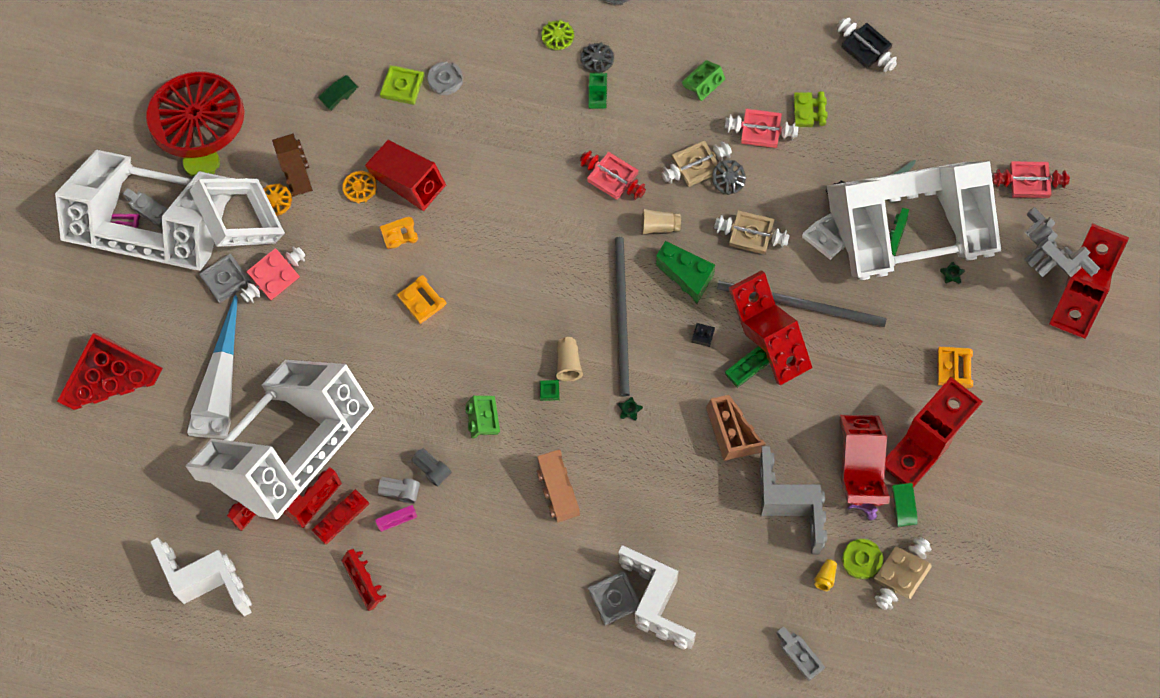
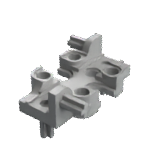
(1045, 238)

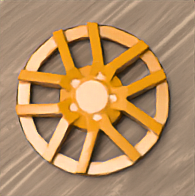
(359, 186)
(276, 199)

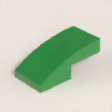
(597, 90)
(905, 505)

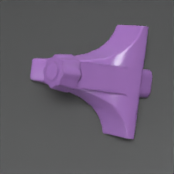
(869, 509)

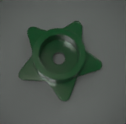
(956, 270)
(629, 404)

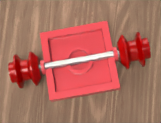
(612, 175)
(1030, 179)

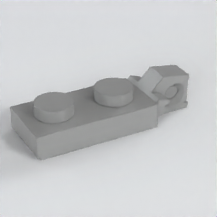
(146, 206)
(800, 654)

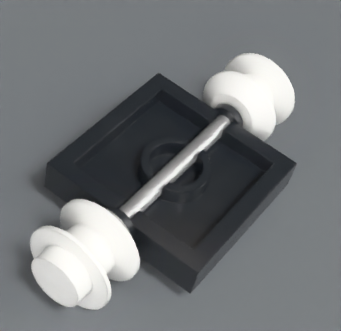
(866, 45)

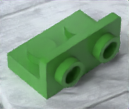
(704, 79)
(482, 416)

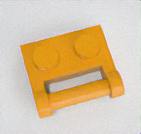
(392, 232)
(416, 302)
(948, 365)

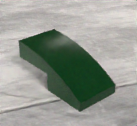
(337, 91)

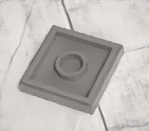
(224, 278)
(614, 597)

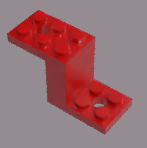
(1088, 292)
(770, 327)
(931, 432)
(864, 459)
(302, 508)

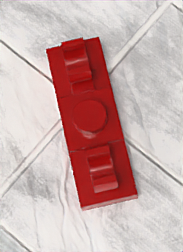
(340, 517)
(362, 579)

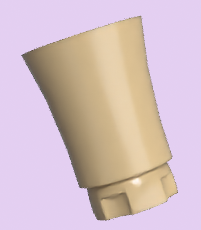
(660, 222)
(568, 360)

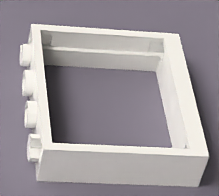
(271, 230)

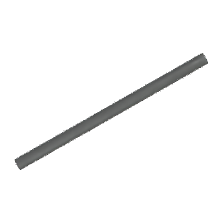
(817, 307)
(622, 317)

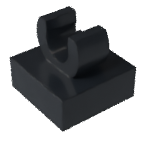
(703, 334)

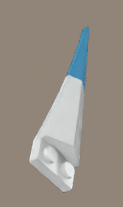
(213, 403)

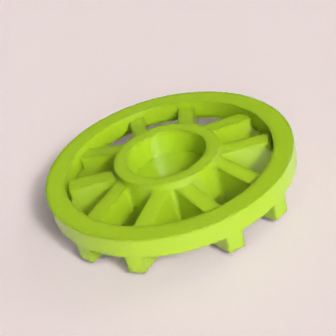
(557, 35)

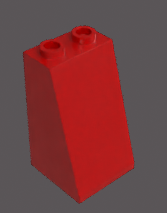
(406, 174)

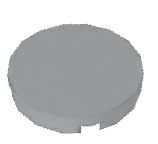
(445, 78)

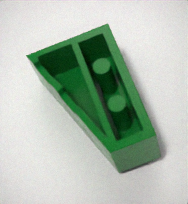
(686, 269)

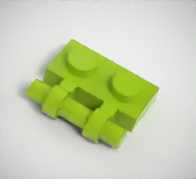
(804, 109)

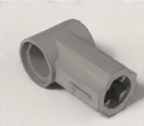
(403, 490)

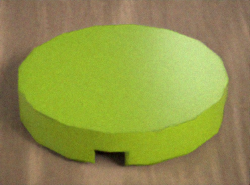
(204, 164)
(862, 558)

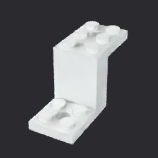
(201, 576)
(656, 597)

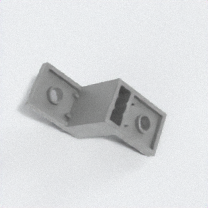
(792, 500)

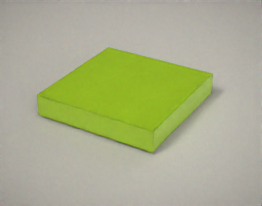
(402, 85)

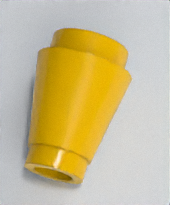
(825, 578)

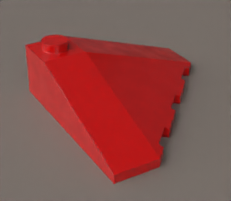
(106, 371)

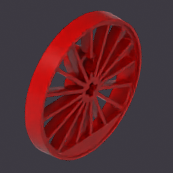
(194, 114)

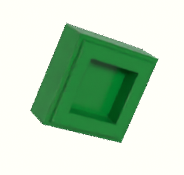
(549, 390)

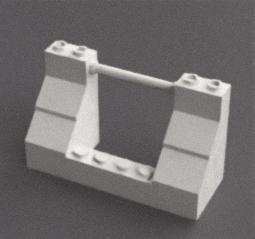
(963, 191)
(92, 194)
(254, 471)

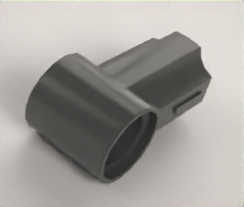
(434, 470)

